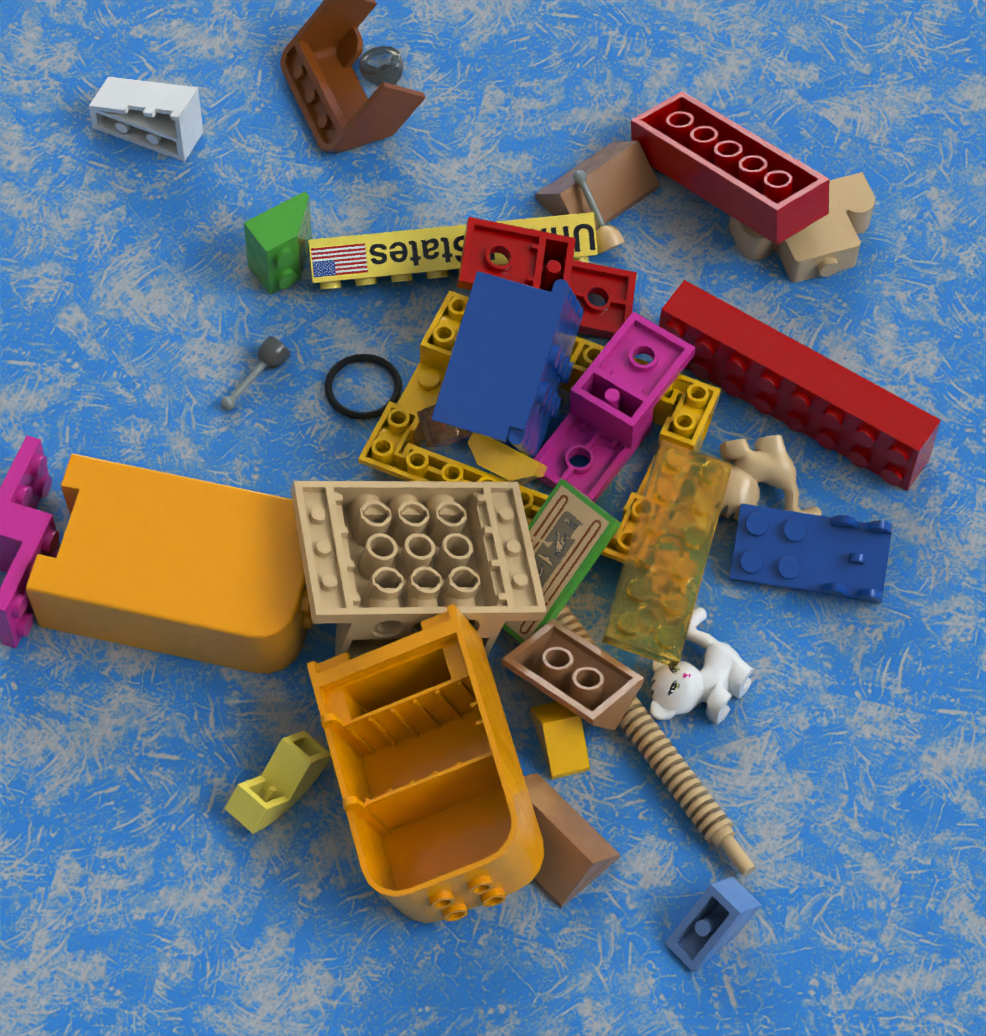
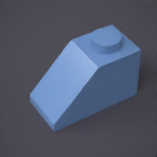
(712, 922)

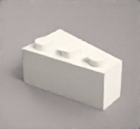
(149, 114)

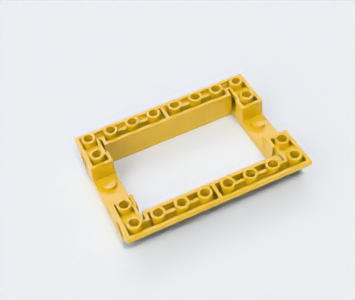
(395, 441)

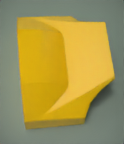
(505, 460)

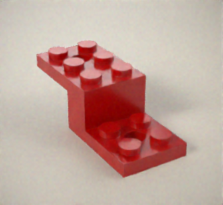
(539, 261)

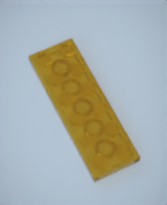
(667, 554)

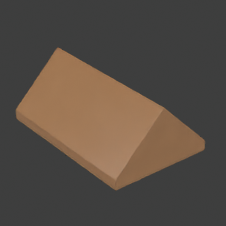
(615, 176)
(576, 674)
(572, 847)

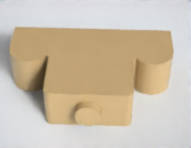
(826, 244)

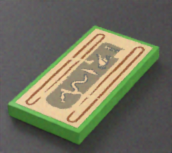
(566, 543)

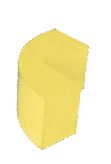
(283, 782)

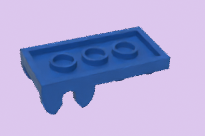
(811, 552)

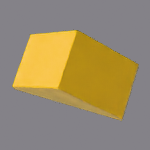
(561, 739)

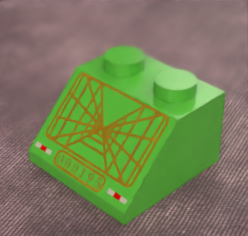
(279, 243)

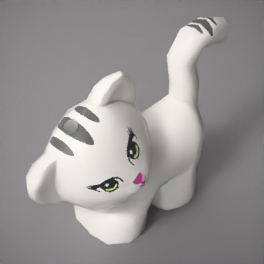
(684, 687)

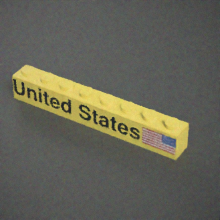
(425, 250)

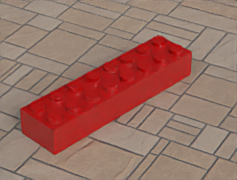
(801, 387)

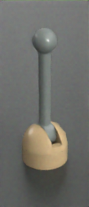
(606, 235)

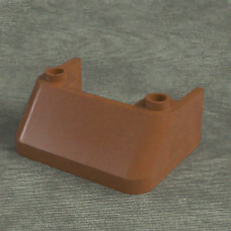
(326, 87)

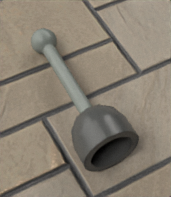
(271, 355)

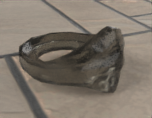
(388, 72)

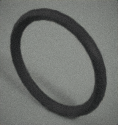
(361, 357)

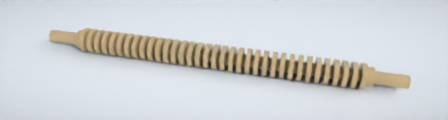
(674, 772)

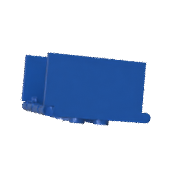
(510, 361)

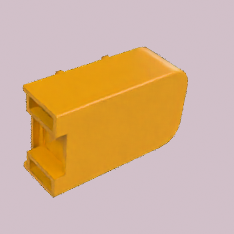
(175, 568)
(429, 771)

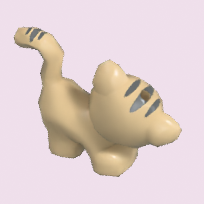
(765, 464)

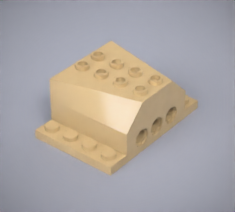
(406, 550)

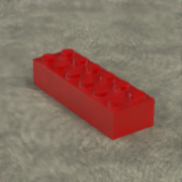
(731, 167)

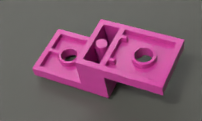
(613, 406)
(23, 536)

